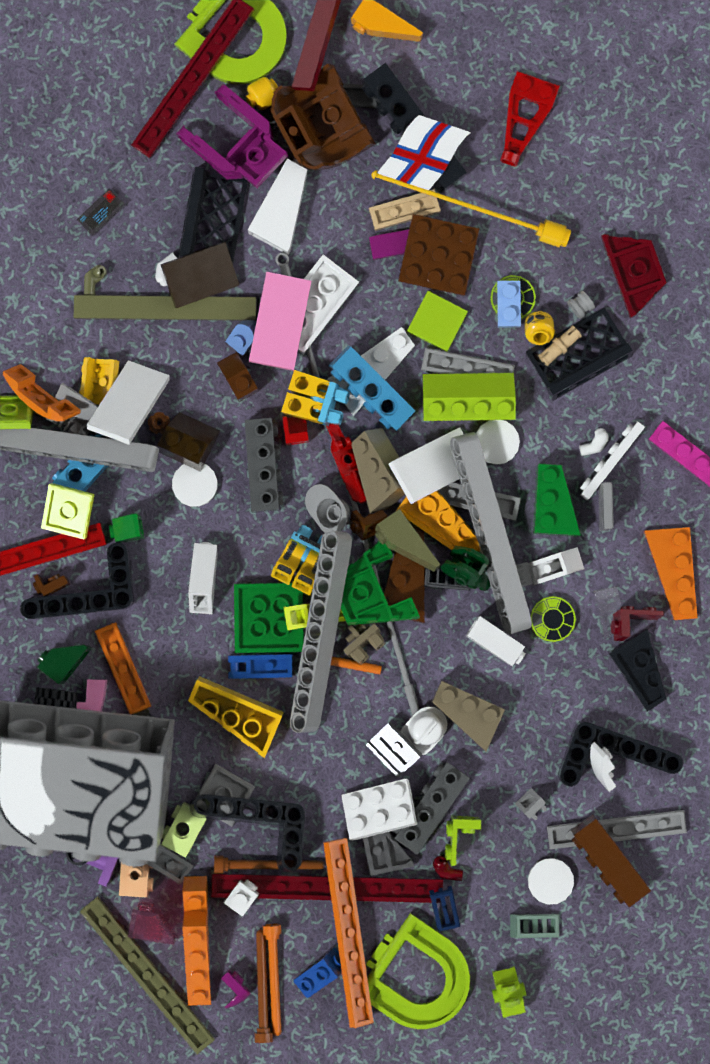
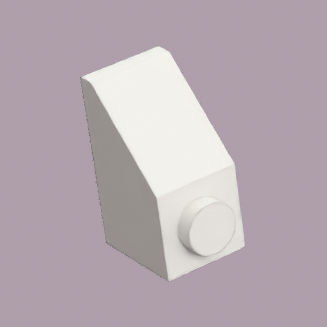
(555, 566)

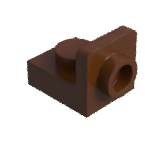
(365, 526)
(54, 584)

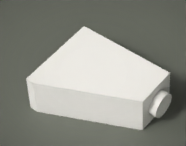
(202, 578)
(496, 641)

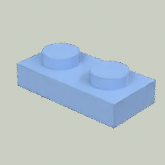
(508, 304)

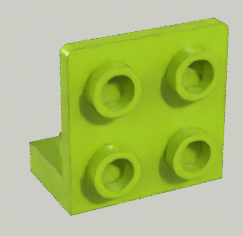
(466, 825)

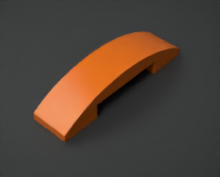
(23, 384)

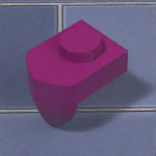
(234, 981)

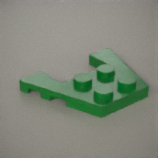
(363, 597)

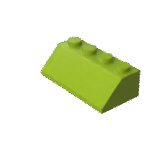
(469, 396)

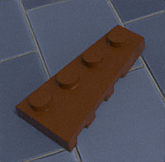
(407, 581)

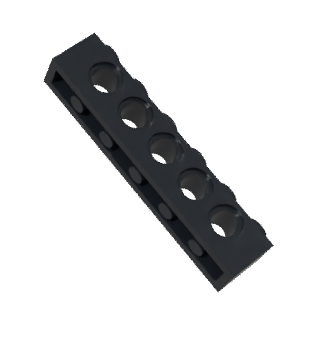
(385, 78)

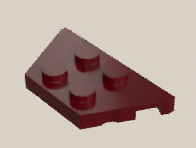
(634, 269)

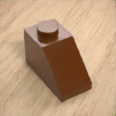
(238, 377)

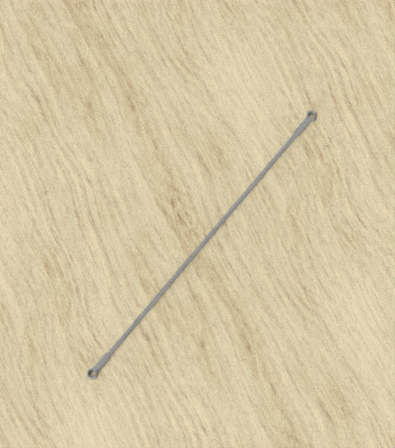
(409, 690)

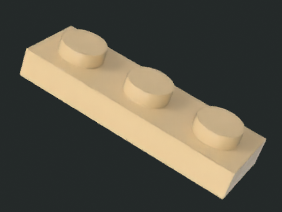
(401, 210)

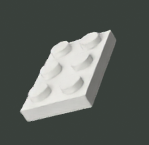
(379, 809)

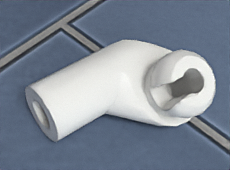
(159, 273)
(597, 443)

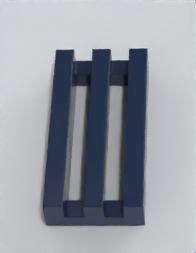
(442, 894)

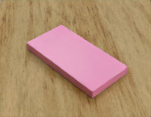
(280, 321)

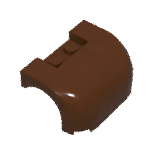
(320, 123)

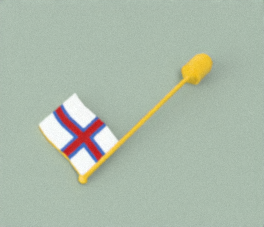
(422, 159)

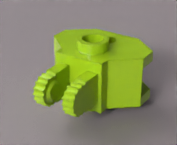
(508, 992)

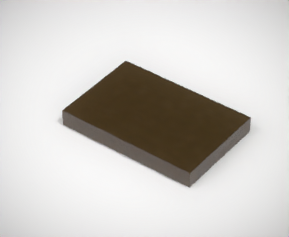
(200, 274)

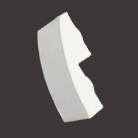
(602, 766)

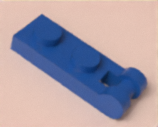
(261, 666)

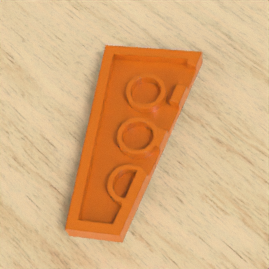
(674, 563)

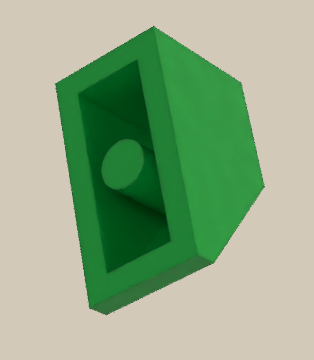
(127, 528)

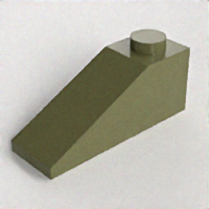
(403, 539)

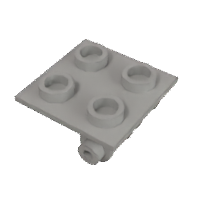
(78, 423)

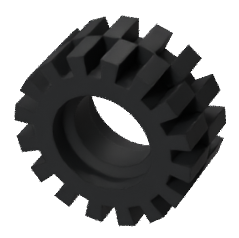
(55, 697)

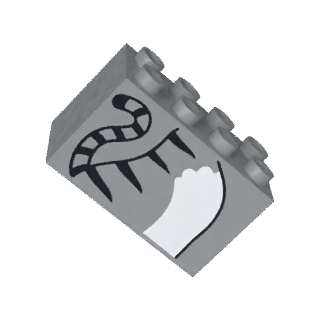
(83, 782)

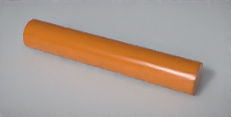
(352, 664)

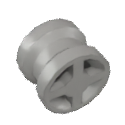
(581, 304)

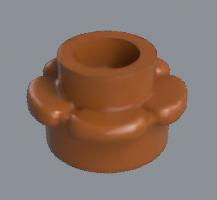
(152, 422)

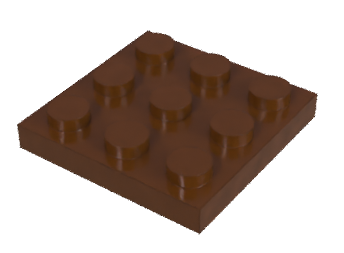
(438, 254)

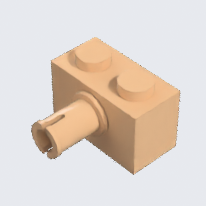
(135, 881)

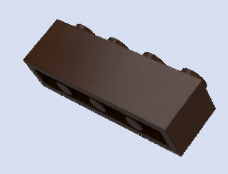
(610, 860)

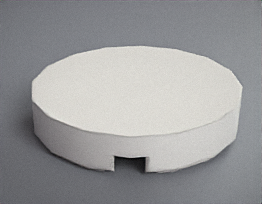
(498, 441)
(194, 486)
(550, 881)

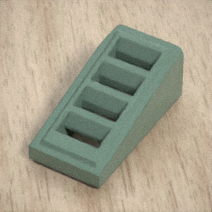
(515, 925)

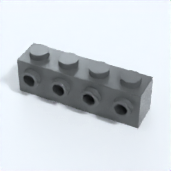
(262, 465)
(432, 806)

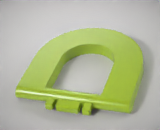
(246, 69)
(440, 949)

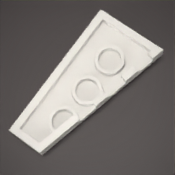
(383, 359)

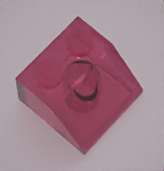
(151, 925)

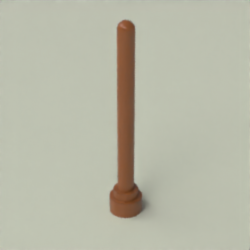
(223, 864)
(263, 1033)

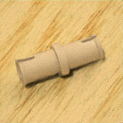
(559, 345)

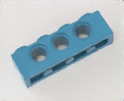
(400, 408)
(89, 473)

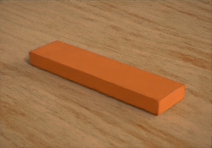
(123, 668)

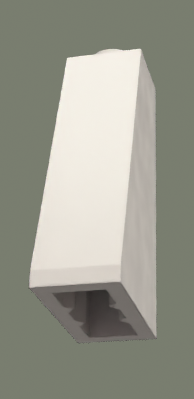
(280, 209)

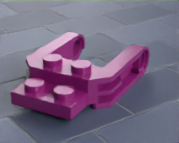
(254, 154)

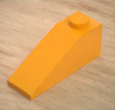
(381, 22)

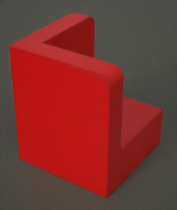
(295, 430)

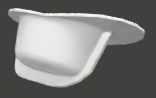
(425, 728)

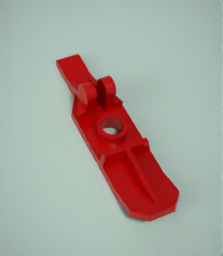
(341, 447)

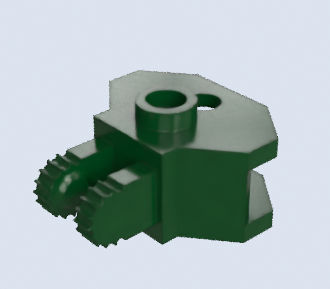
(467, 568)

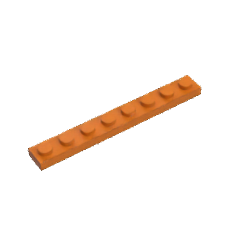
(348, 932)

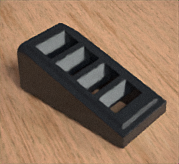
(428, 581)

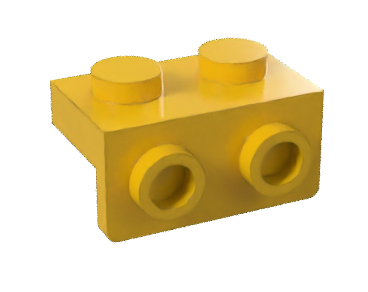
(97, 378)

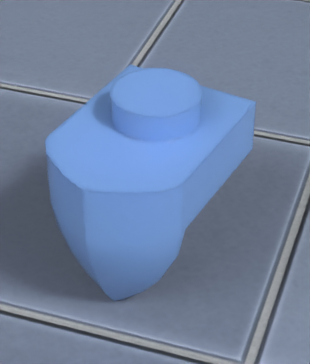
(242, 336)

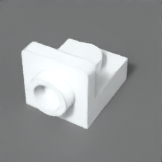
(242, 897)

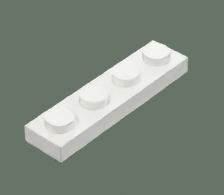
(616, 452)

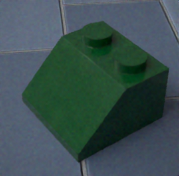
(62, 662)

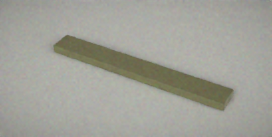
(163, 308)
(147, 975)

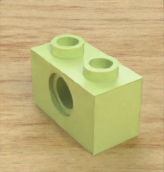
(173, 839)

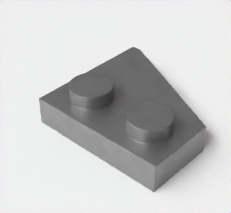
(385, 854)

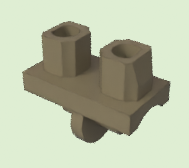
(355, 649)

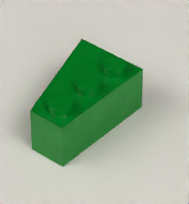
(553, 503)

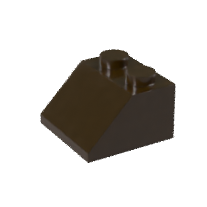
(188, 441)

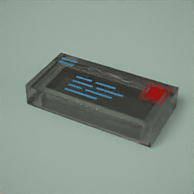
(101, 212)

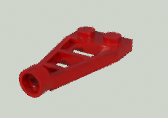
(535, 91)

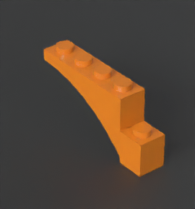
(196, 940)

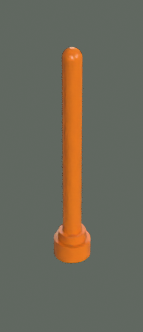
(272, 934)

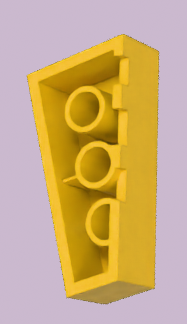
(237, 713)

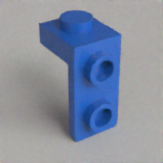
(320, 974)

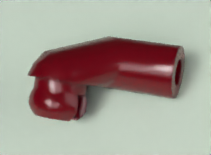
(445, 871)

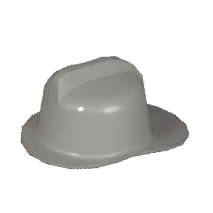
(327, 508)

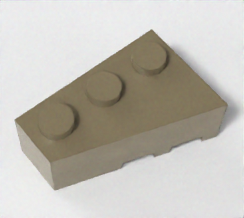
(372, 455)
(471, 714)

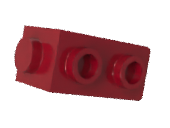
(621, 620)

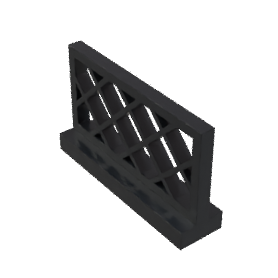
(194, 208)
(594, 366)

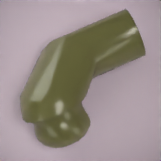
(92, 277)

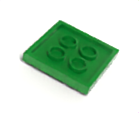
(261, 618)

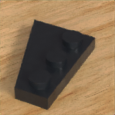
(639, 668)

